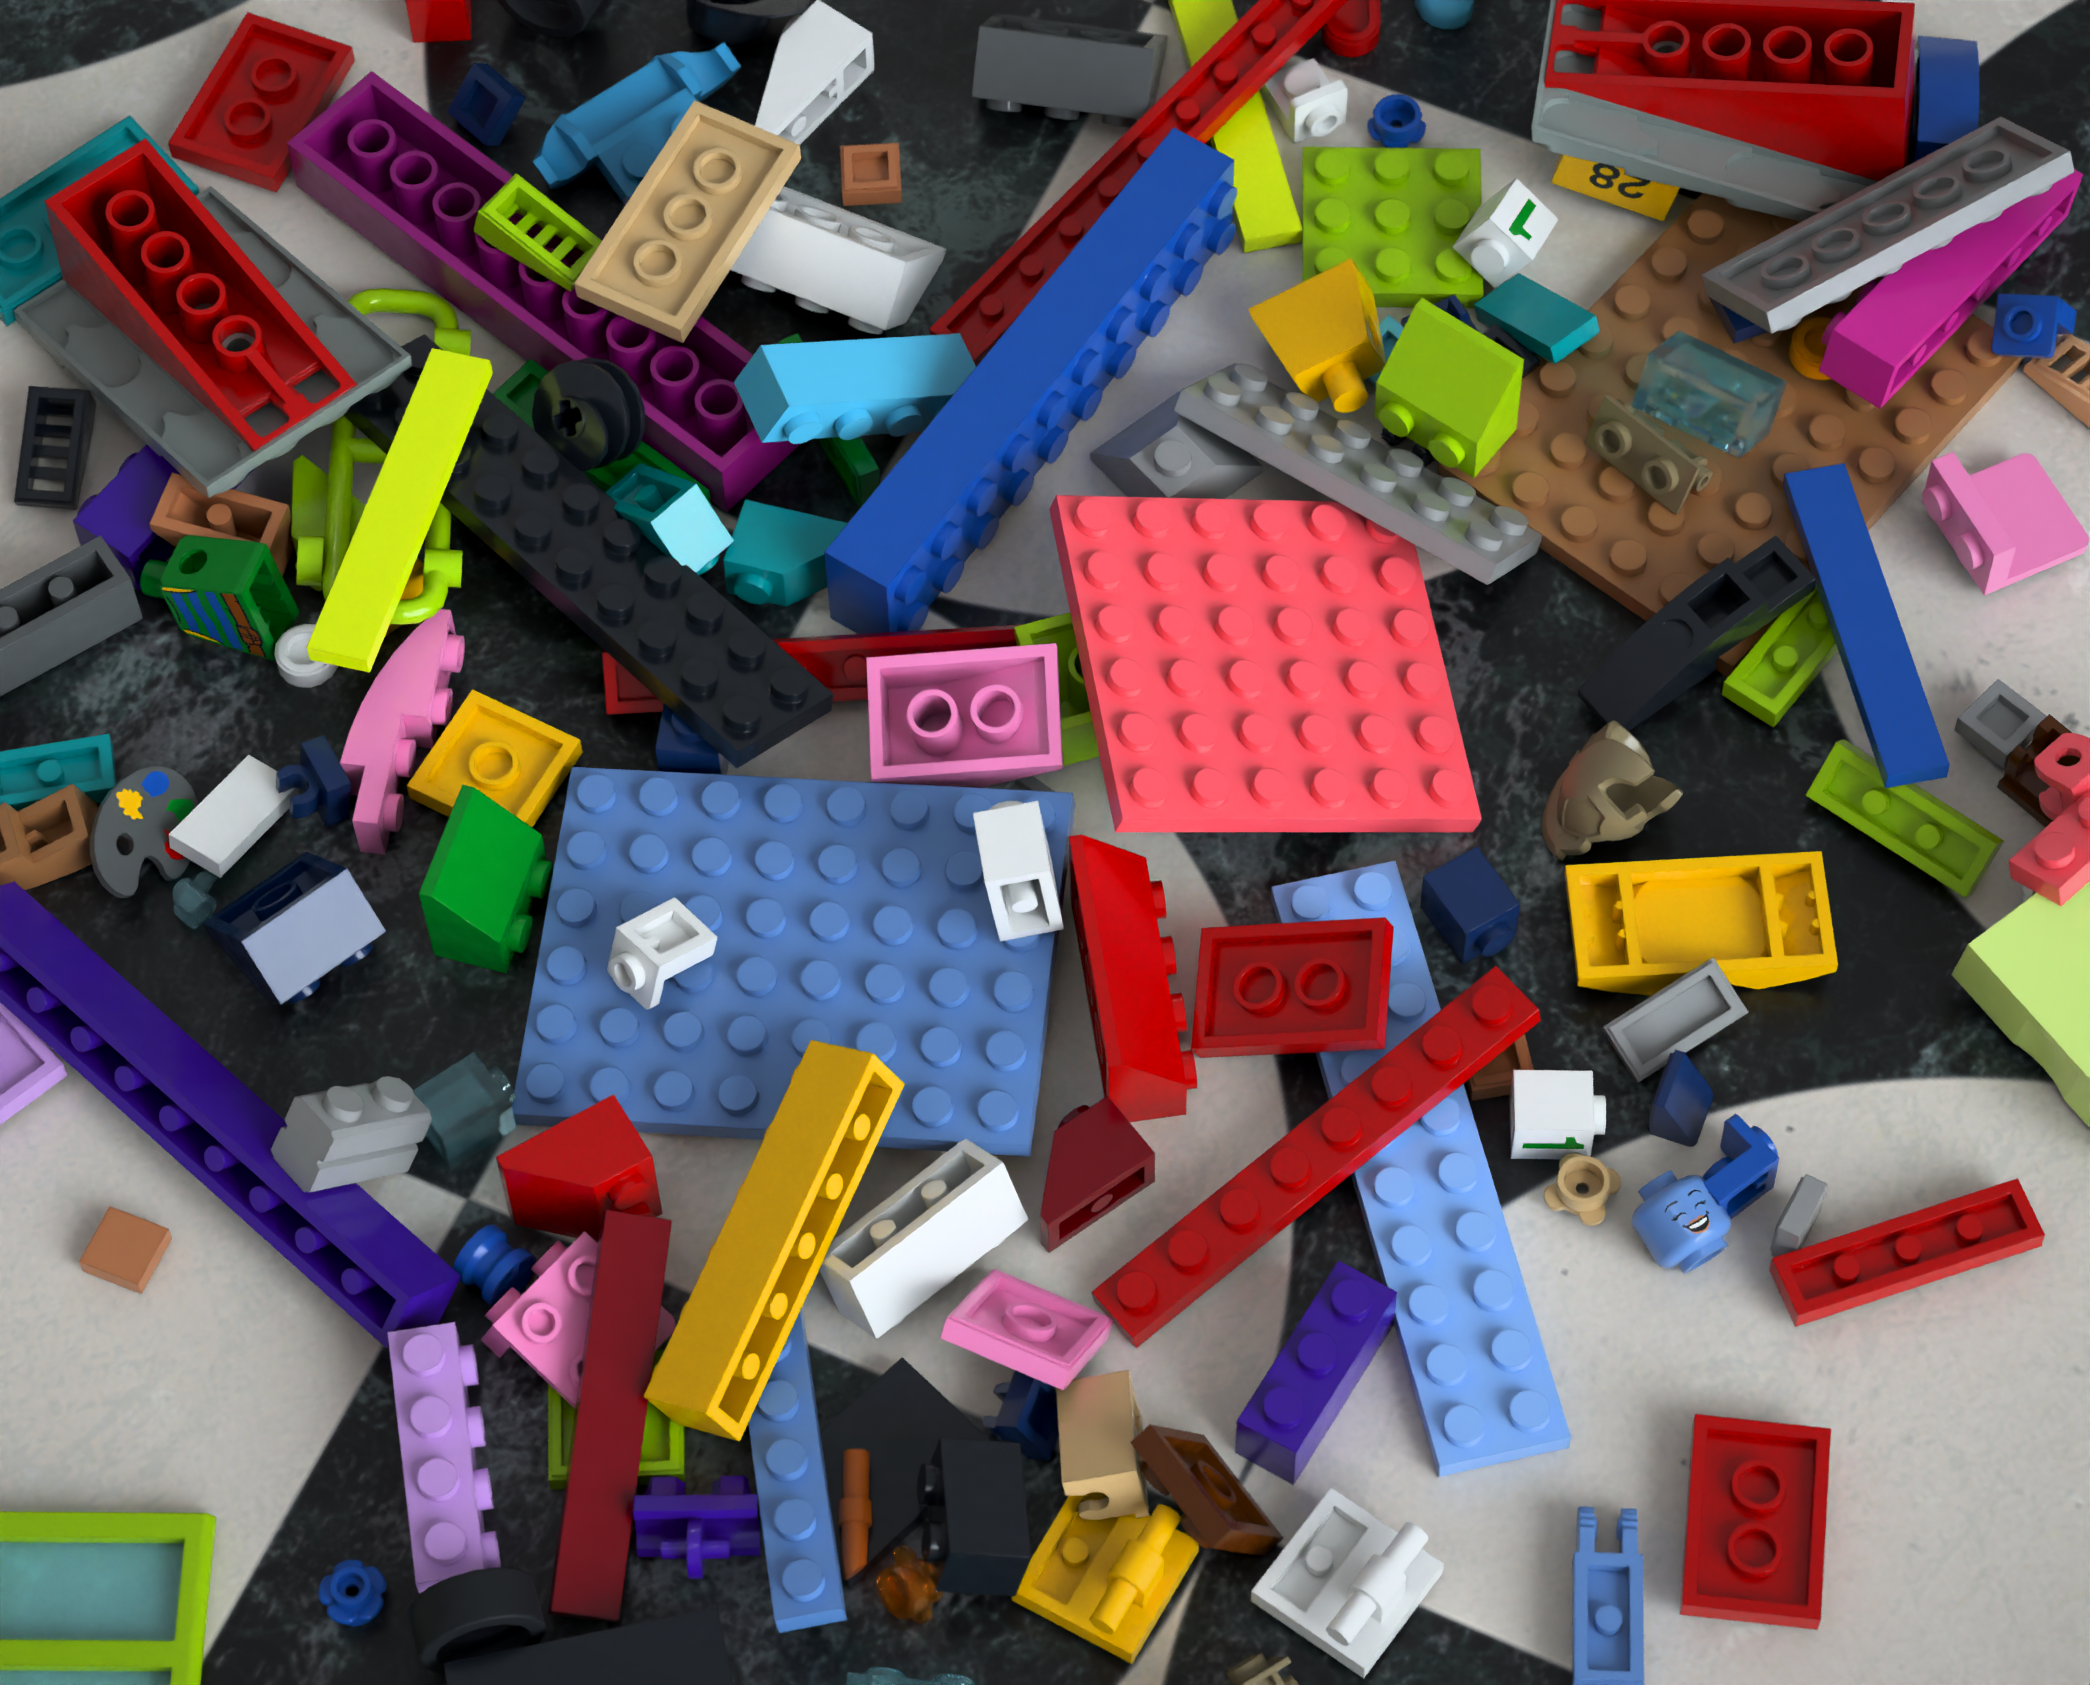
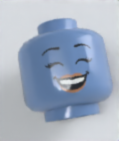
(1680, 1222)

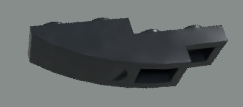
(1694, 630)

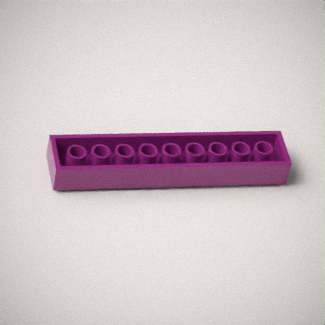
(417, 199)

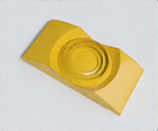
(1659, 919)

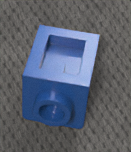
(2030, 325)
(1746, 1171)

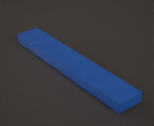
(1865, 626)

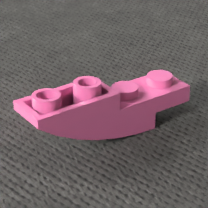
(395, 718)

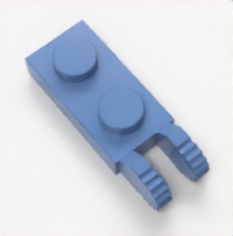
(1607, 1605)

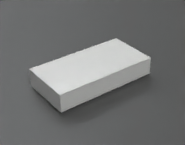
(231, 817)

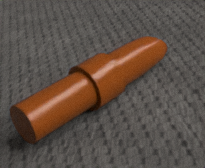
(855, 1511)

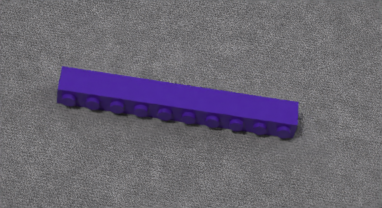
(212, 1124)

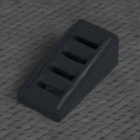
(57, 403)

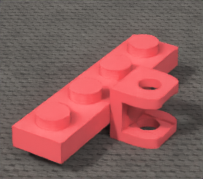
(2059, 856)

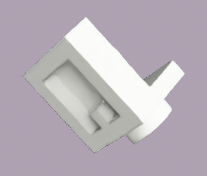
(1306, 101)
(657, 948)

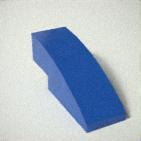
(1944, 93)

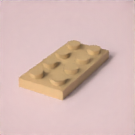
(688, 221)

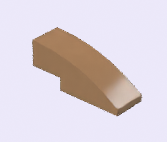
(46, 838)

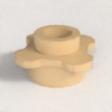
(1586, 1171)

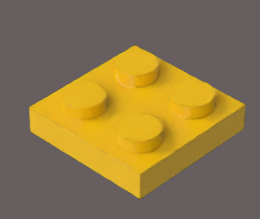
(499, 754)

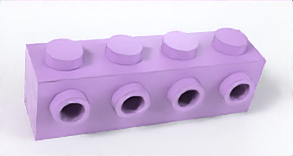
(439, 1453)

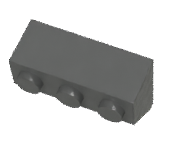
(1067, 68)

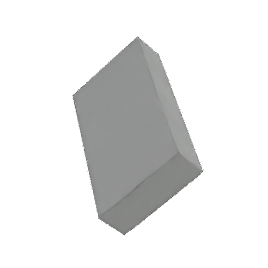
(1674, 1019)

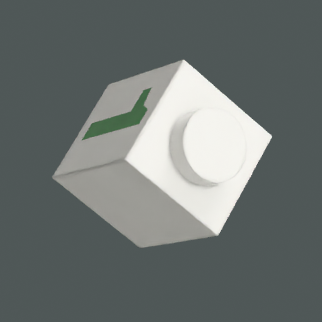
(1505, 233)
(1554, 1113)

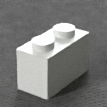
(1018, 870)

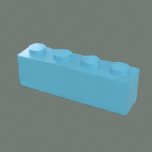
(851, 386)

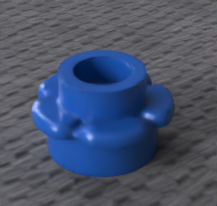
(1398, 111)
(356, 1609)

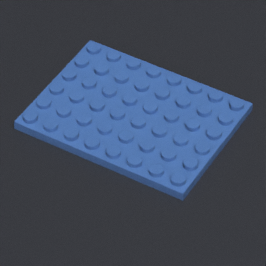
(834, 923)

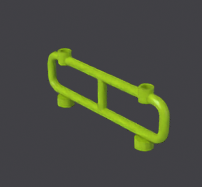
(322, 555)

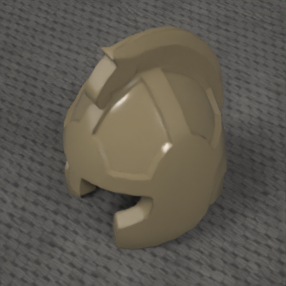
(1604, 794)

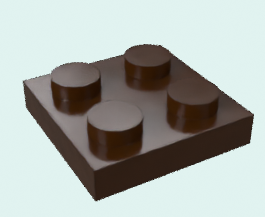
(1208, 1492)

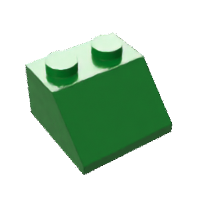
(484, 883)

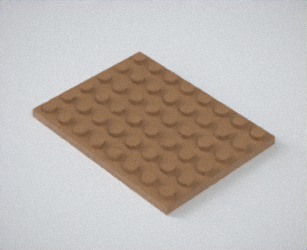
(1627, 538)

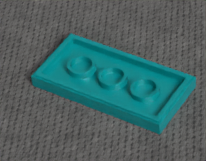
(26, 239)

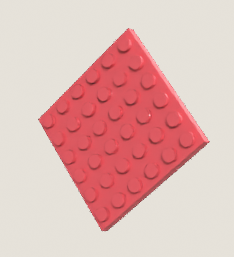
(1260, 668)

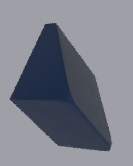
(1680, 1102)

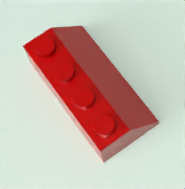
(1128, 982)

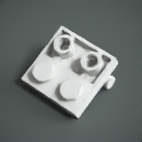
(1348, 1581)

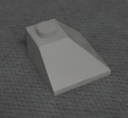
(1174, 458)

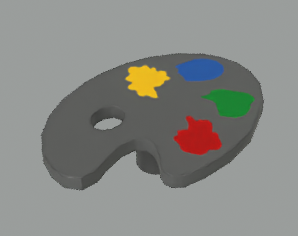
(138, 820)

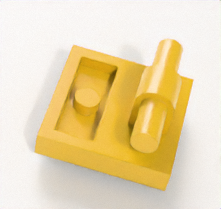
(1107, 1574)

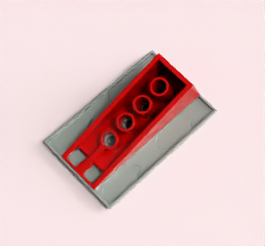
(1733, 96)
(198, 322)

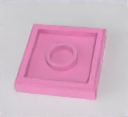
(1027, 1329)

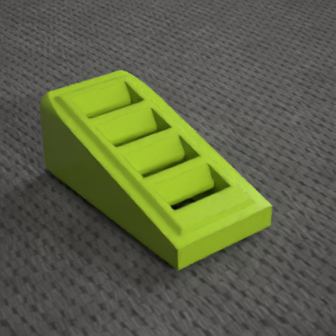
(523, 198)

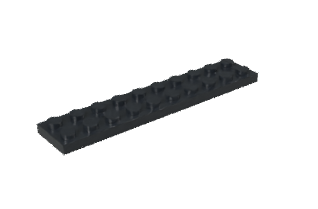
(611, 579)

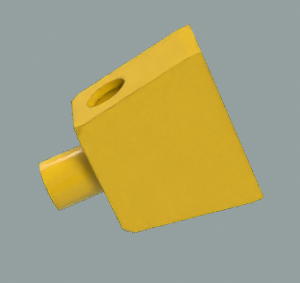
(1326, 335)

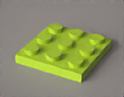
(1394, 218)

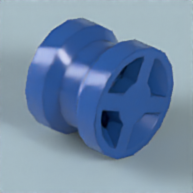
(494, 1264)

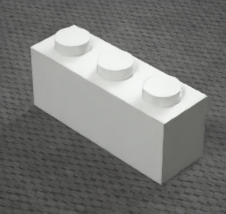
(921, 1238)

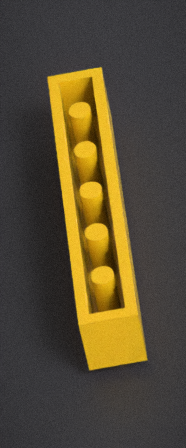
(774, 1240)

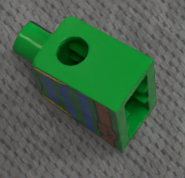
(224, 593)

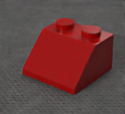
(579, 1171)

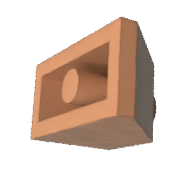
(224, 516)

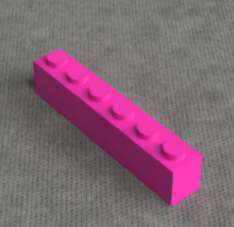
(1924, 302)

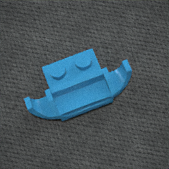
(631, 120)

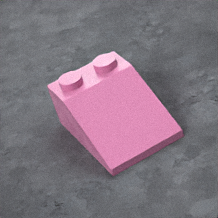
(965, 716)

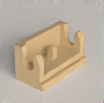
(1095, 1432)

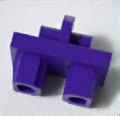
(697, 1525)

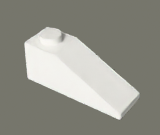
(814, 71)

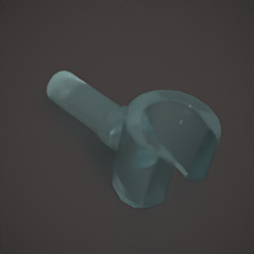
(192, 901)

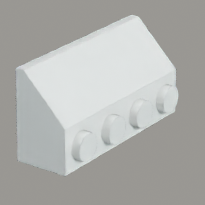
(838, 262)

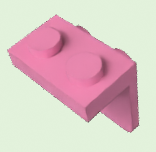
(2002, 519)
(552, 1315)

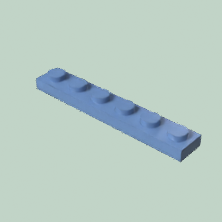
(795, 1494)

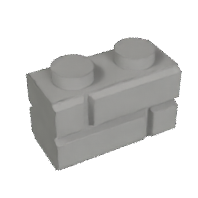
(351, 1134)

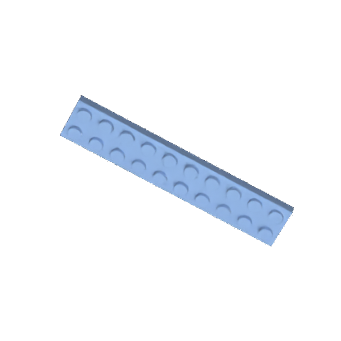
(1439, 1222)

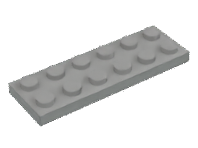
(1887, 224)
(1360, 472)

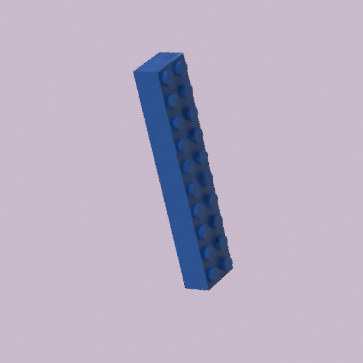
(1032, 390)

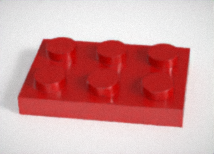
(259, 99)
(1292, 988)
(1755, 1522)

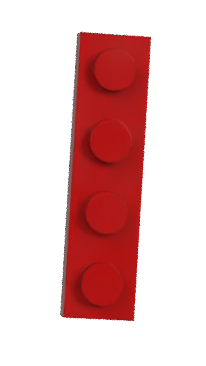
(1906, 1252)

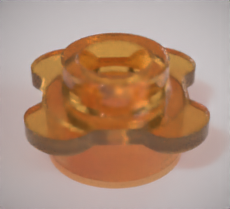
(908, 1587)

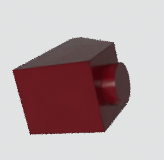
(1091, 1170)

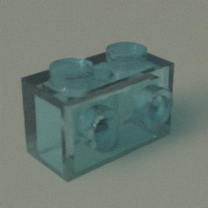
(1709, 394)

